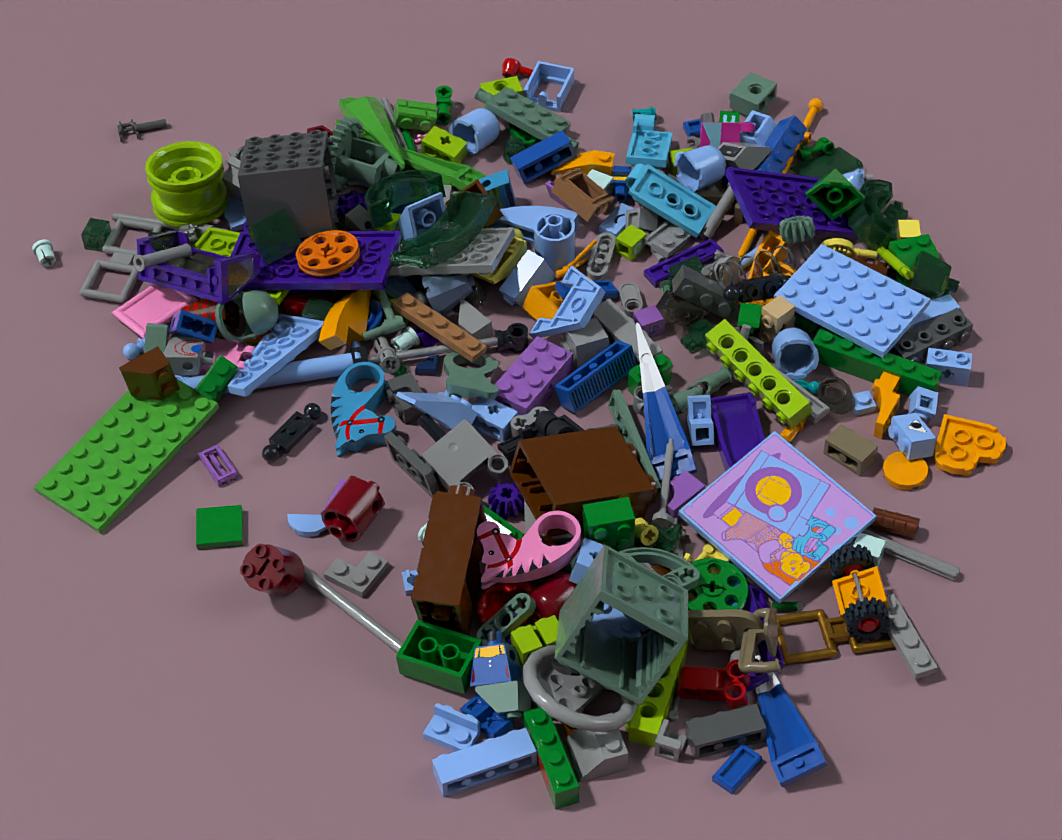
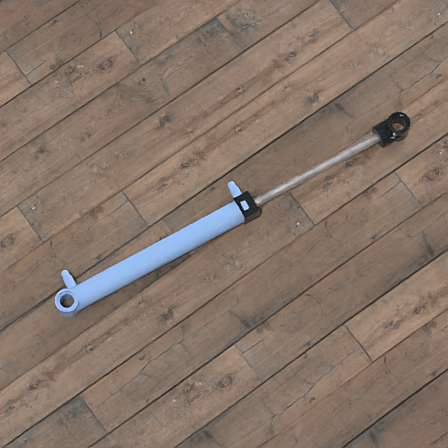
(513, 338)

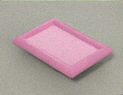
(153, 306)

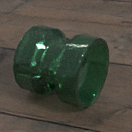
(513, 146)

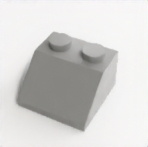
(597, 753)

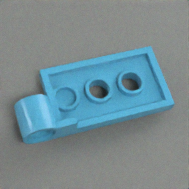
(648, 145)

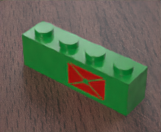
(551, 758)

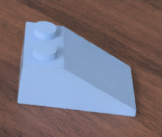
(441, 408)

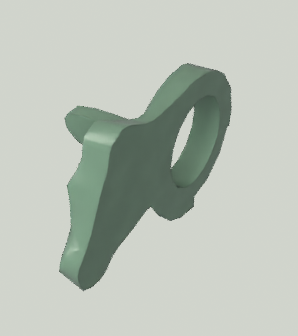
(470, 381)

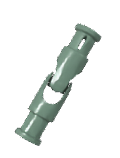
(710, 383)

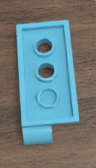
(653, 188)

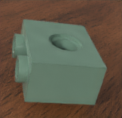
(753, 94)

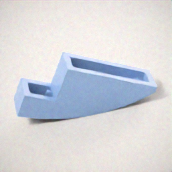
(525, 217)

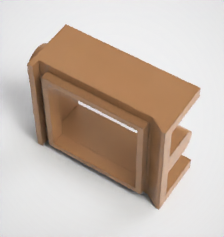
(581, 194)

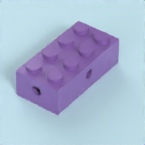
(533, 376)

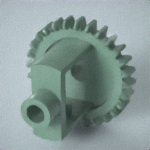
(350, 147)

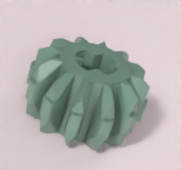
(797, 229)

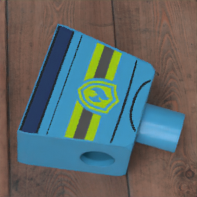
(500, 185)

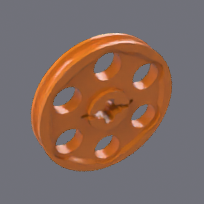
(334, 255)

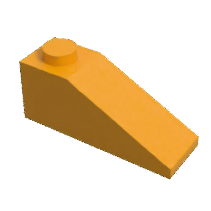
(595, 160)

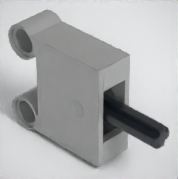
(459, 453)

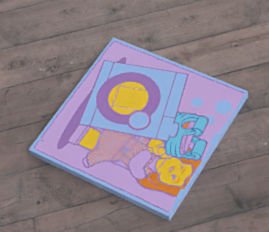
(777, 516)

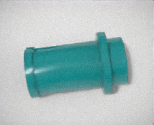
(647, 111)

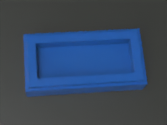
(737, 768)

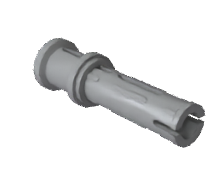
(390, 355)

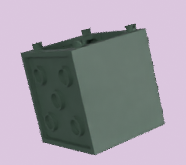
(642, 594)

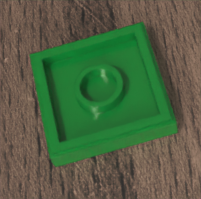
(219, 526)

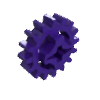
(349, 201)

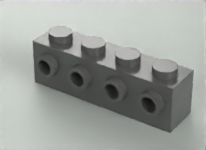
(938, 333)

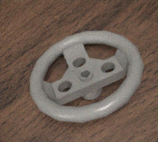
(568, 695)

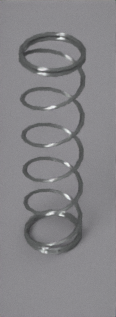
(721, 282)

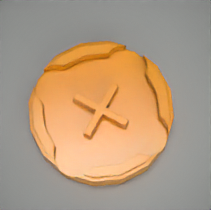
(904, 473)

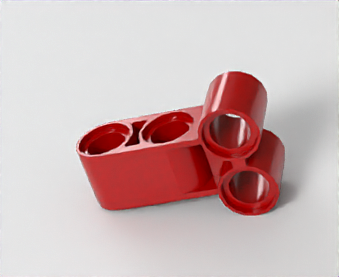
(714, 684)

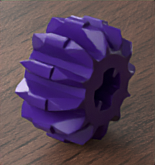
(506, 500)

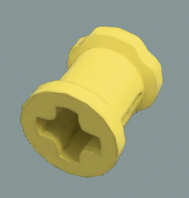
(646, 533)

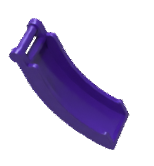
(735, 426)

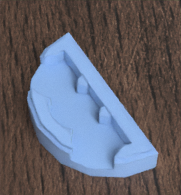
(306, 524)

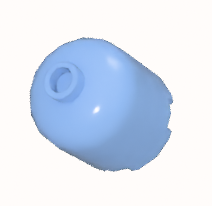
(477, 128)
(700, 167)
(794, 353)

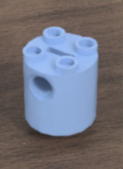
(555, 239)

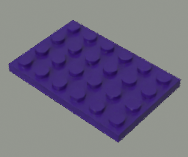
(772, 197)

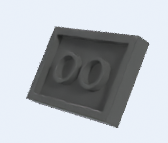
(412, 464)

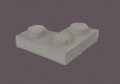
(357, 579)

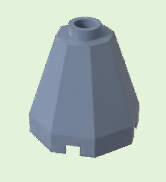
(447, 291)

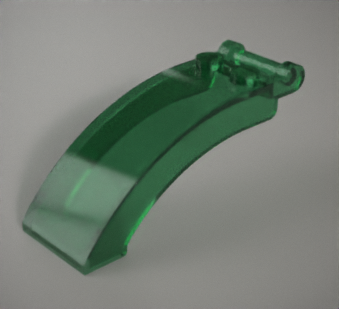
(450, 234)

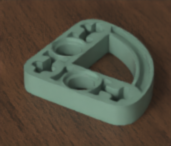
(676, 563)

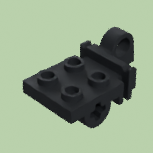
(546, 425)

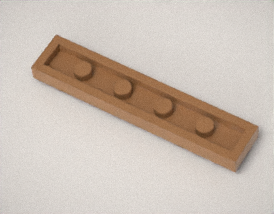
(439, 327)

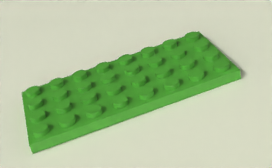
(123, 454)

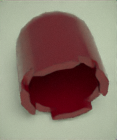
(551, 596)

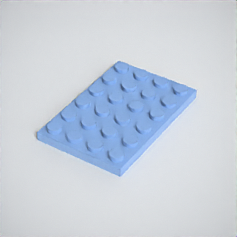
(853, 300)

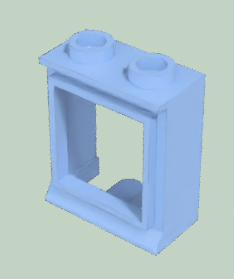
(553, 74)

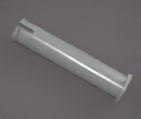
(718, 214)
(152, 259)

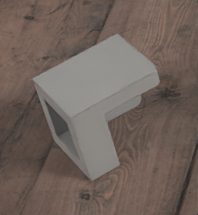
(642, 219)
(669, 744)

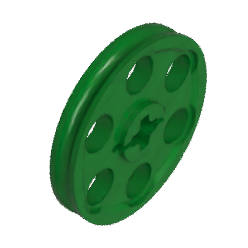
(722, 590)

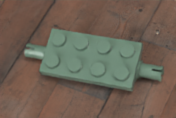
(525, 113)

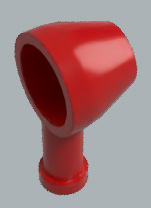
(512, 68)

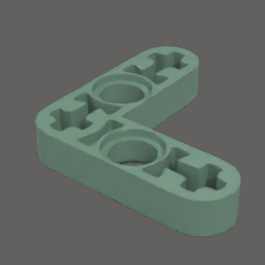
(495, 621)

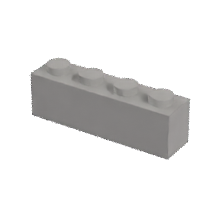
(621, 327)

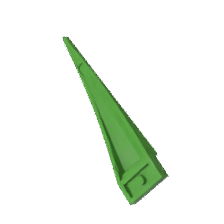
(374, 121)
(452, 173)

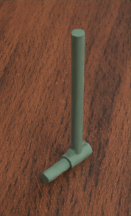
(389, 325)

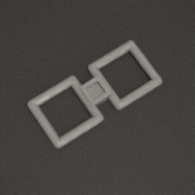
(120, 261)

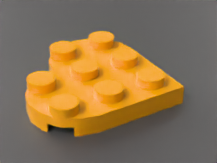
(965, 444)

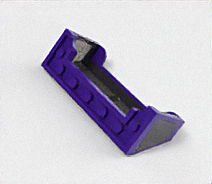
(202, 273)

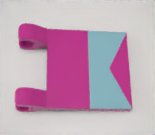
(718, 132)

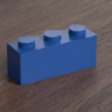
(543, 157)

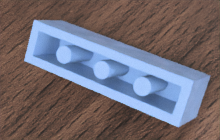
(484, 762)

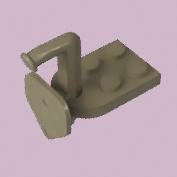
(737, 631)

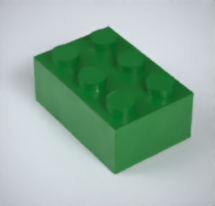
(610, 523)
(438, 656)

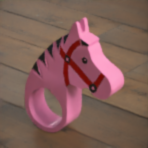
(528, 558)

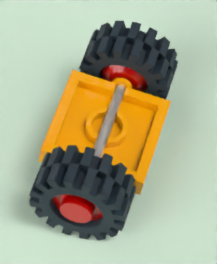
(860, 592)

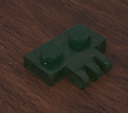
(696, 338)

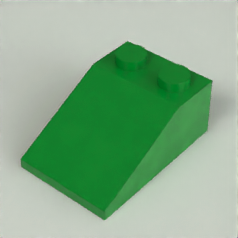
(908, 249)

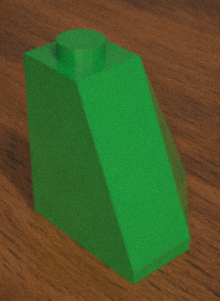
(834, 194)

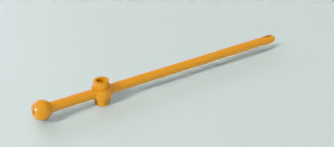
(815, 106)

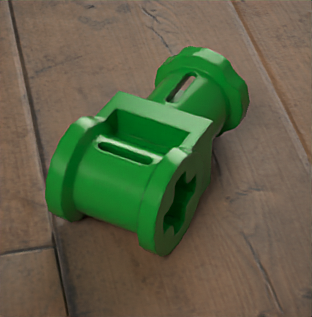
(444, 104)

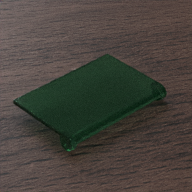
(825, 163)

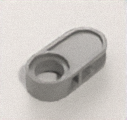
(630, 296)

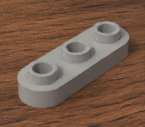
(601, 256)

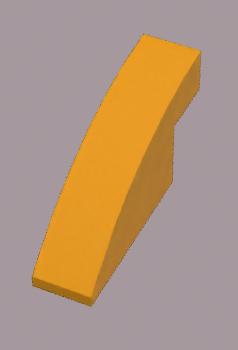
(346, 320)

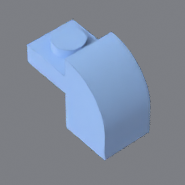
(699, 420)

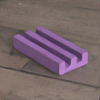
(224, 476)

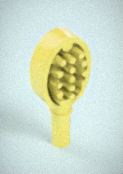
(846, 248)

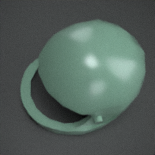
(259, 313)

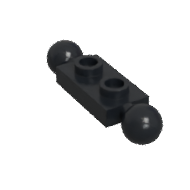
(755, 288)
(291, 432)

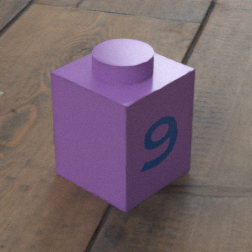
(650, 321)

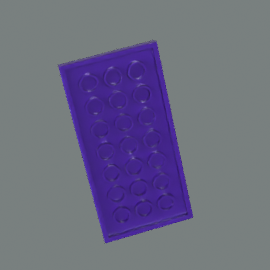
(367, 273)

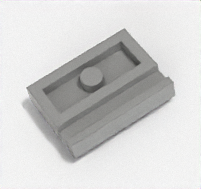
(667, 239)

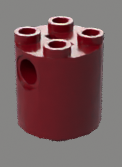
(353, 509)
(272, 569)

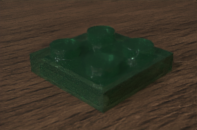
(274, 236)

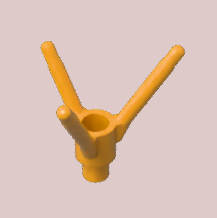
(562, 272)

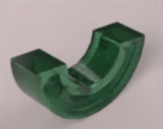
(400, 190)
(866, 216)

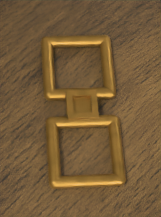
(832, 630)

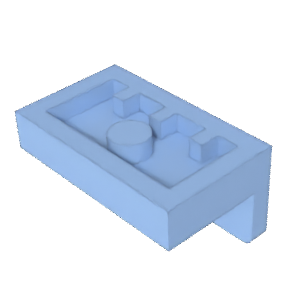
(452, 728)

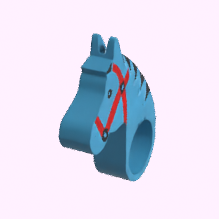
(353, 413)

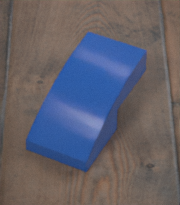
(491, 722)

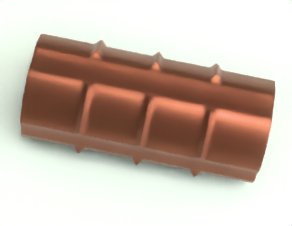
(895, 523)

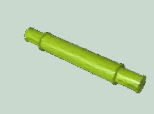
(895, 263)

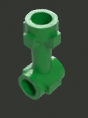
(822, 144)

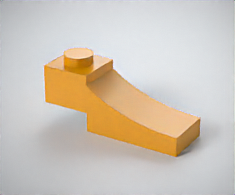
(888, 401)

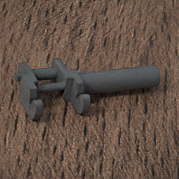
(140, 127)

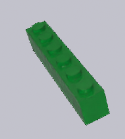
(855, 360)

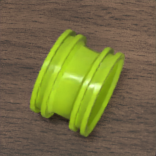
(187, 183)

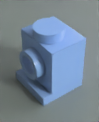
(924, 408)

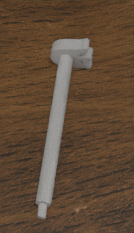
(661, 517)

